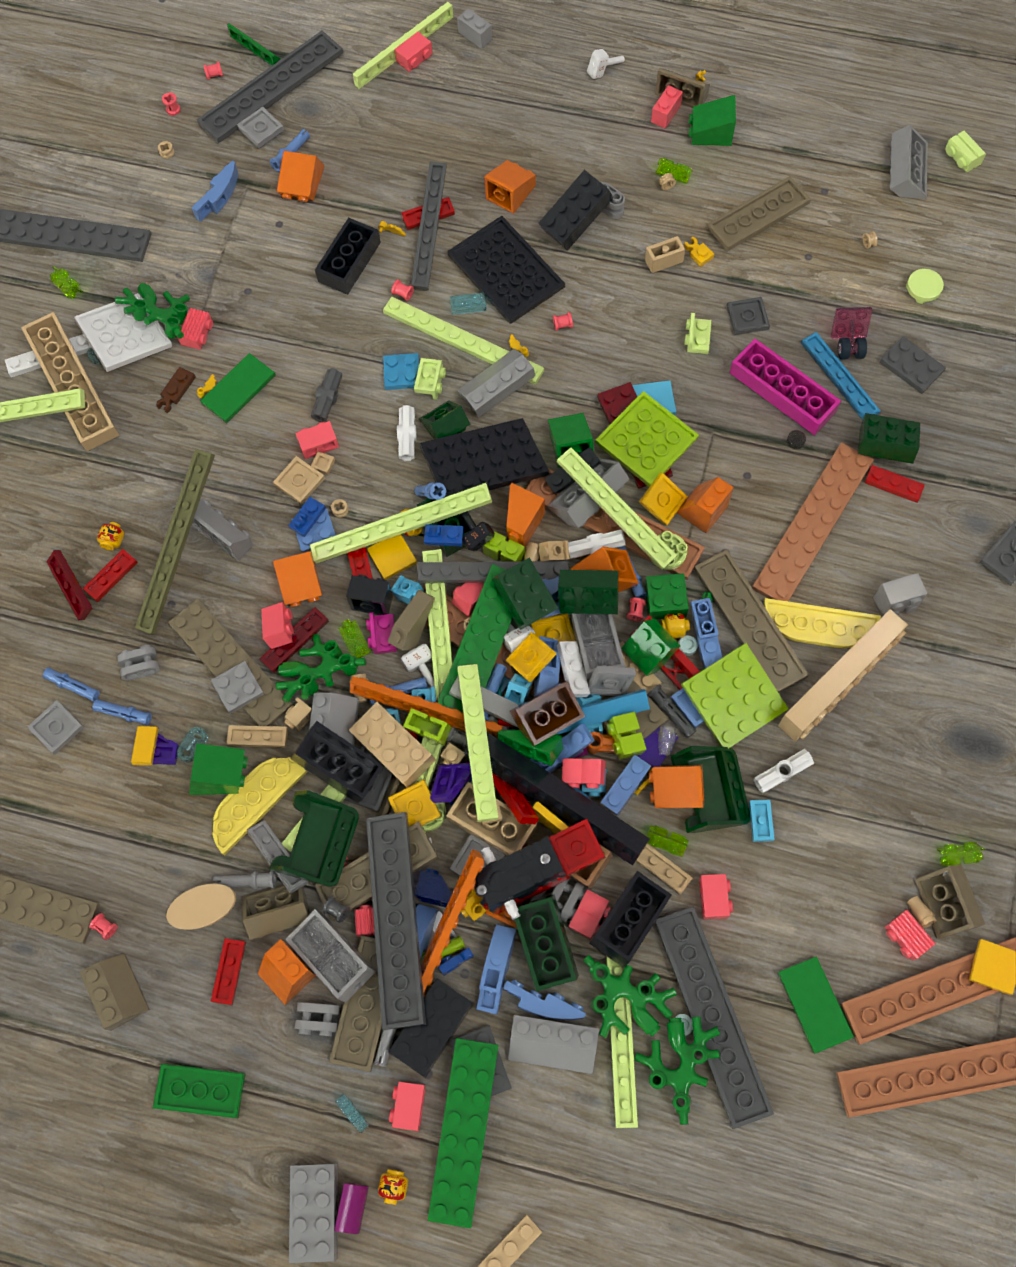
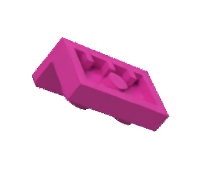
(380, 632)

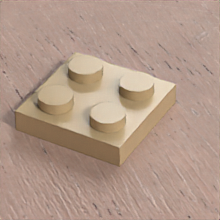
(299, 480)

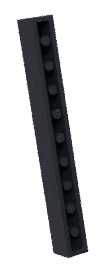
(564, 800)

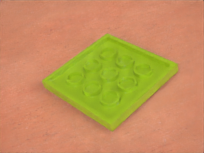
(646, 438)
(734, 696)

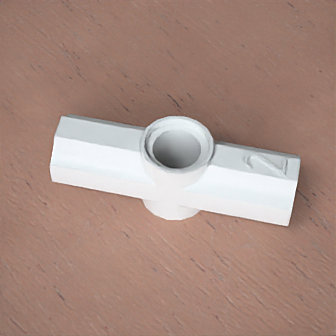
(406, 433)
(596, 541)
(793, 764)

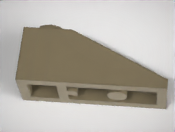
(411, 622)

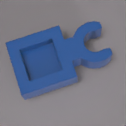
(451, 963)

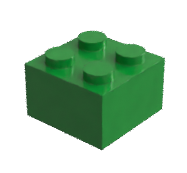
(666, 595)
(650, 647)

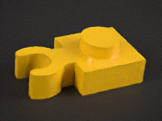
(699, 253)

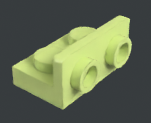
(699, 335)
(429, 377)

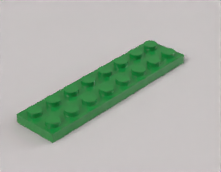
(481, 638)
(463, 1133)

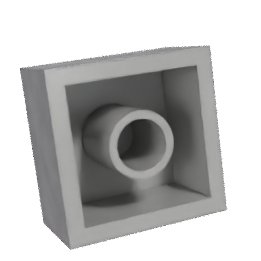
(900, 595)

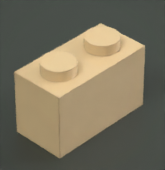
(664, 254)

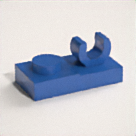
(307, 516)
(443, 535)

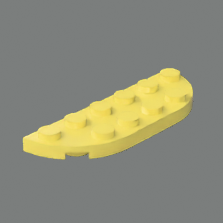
(819, 624)
(260, 793)

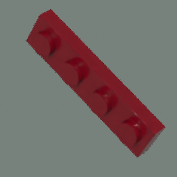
(69, 585)
(303, 632)

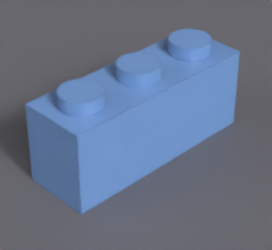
(625, 786)

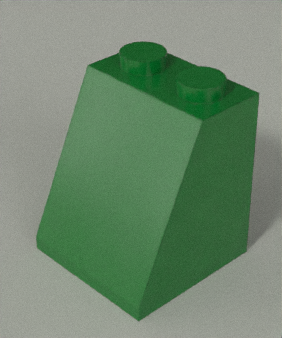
(713, 122)
(569, 433)
(217, 770)

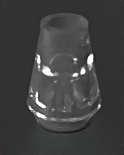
(666, 740)

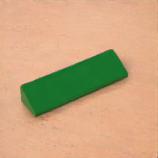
(252, 45)

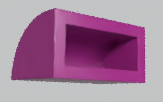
(351, 1208)

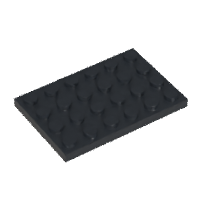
(506, 269)
(485, 455)

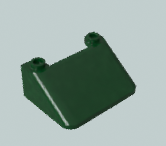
(723, 788)
(320, 841)

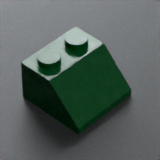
(445, 420)

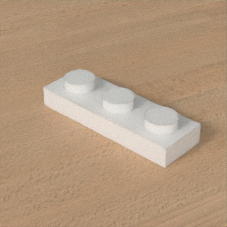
(573, 668)

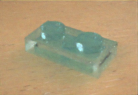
(468, 303)

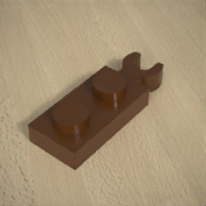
(175, 388)

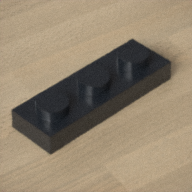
(561, 479)

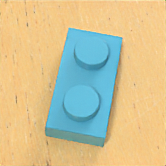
(761, 820)

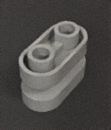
(615, 208)
(138, 663)
(576, 894)
(326, 1028)

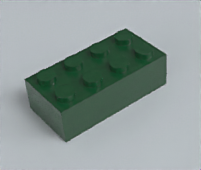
(545, 943)

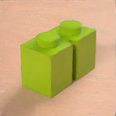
(510, 550)
(421, 725)
(628, 745)

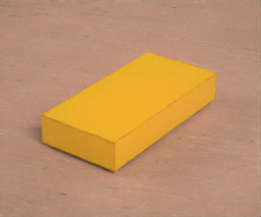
(144, 745)

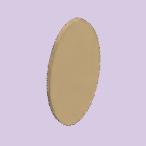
(201, 906)

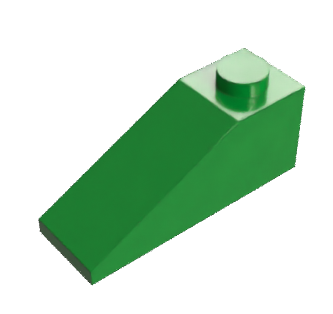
(544, 752)

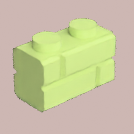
(965, 151)

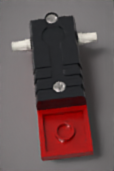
(535, 868)

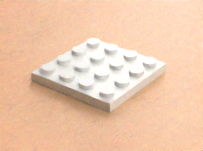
(119, 337)

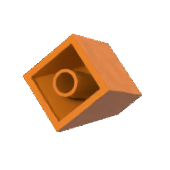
(299, 176)
(509, 185)
(706, 503)
(524, 514)
(611, 559)
(298, 578)
(677, 786)
(285, 971)

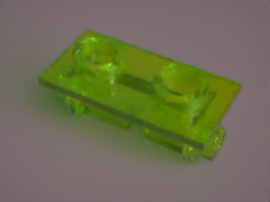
(679, 171)
(70, 285)
(354, 638)
(675, 844)
(969, 851)

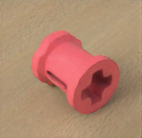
(213, 70)
(166, 99)
(402, 290)
(562, 321)
(636, 609)
(103, 926)

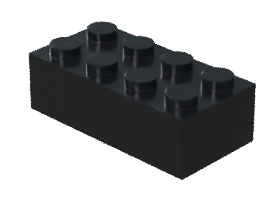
(576, 210)
(348, 256)
(337, 762)
(630, 919)
(423, 1044)

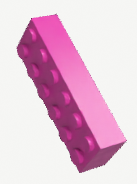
(785, 386)

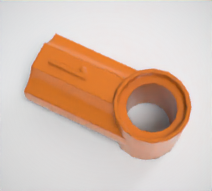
(605, 743)

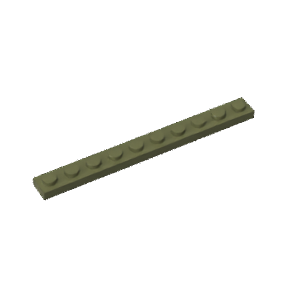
(174, 541)

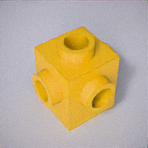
(473, 907)

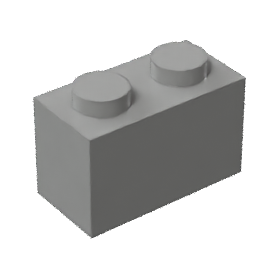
(474, 28)

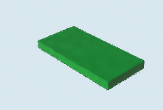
(238, 388)
(815, 1005)
(199, 1091)

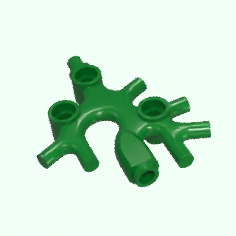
(171, 317)
(332, 661)
(621, 987)
(685, 1074)

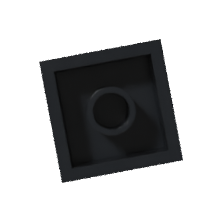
(369, 595)

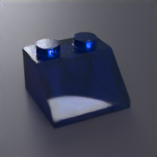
(432, 889)

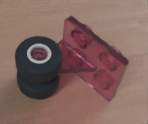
(848, 325)

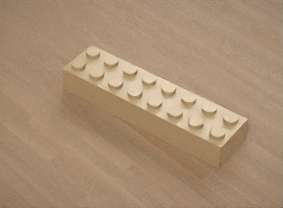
(67, 373)
(843, 676)

